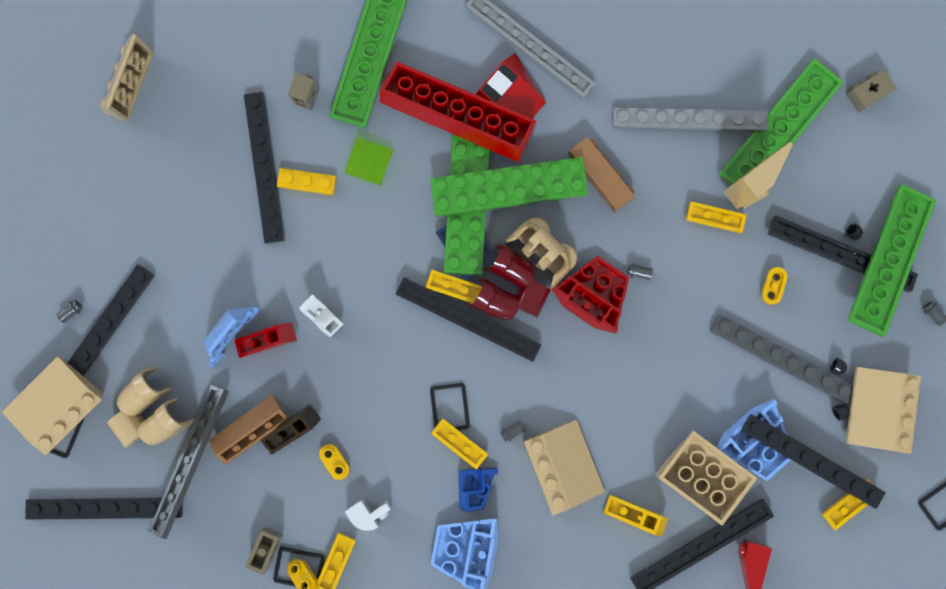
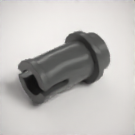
(639, 271)
(69, 311)
(935, 313)
(512, 431)

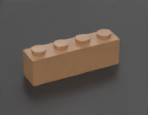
(601, 174)
(248, 429)

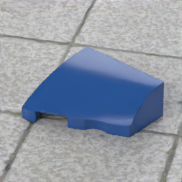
(474, 487)

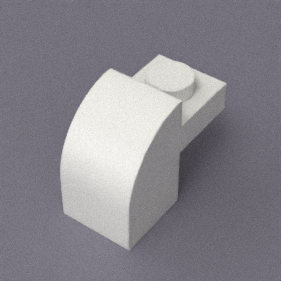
(321, 315)
(364, 518)

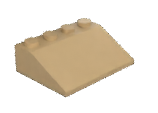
(127, 79)
(756, 182)
(52, 405)
(883, 410)
(564, 467)
(706, 477)

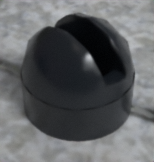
(856, 229)
(838, 366)
(840, 411)

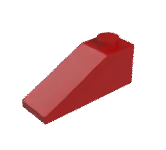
(265, 339)
(754, 562)

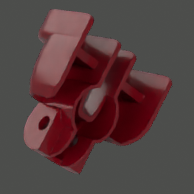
(518, 271)

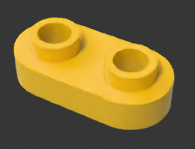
(773, 286)
(334, 461)
(303, 574)

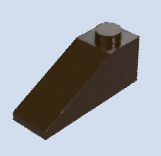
(292, 429)

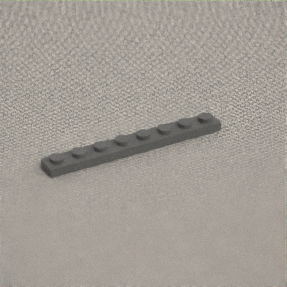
(782, 359)
(188, 462)

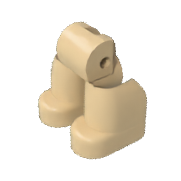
(537, 239)
(132, 401)

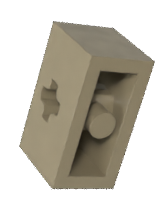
(879, 83)
(303, 91)
(264, 550)

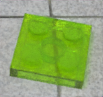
(368, 161)

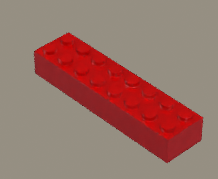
(457, 111)

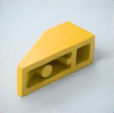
(636, 515)

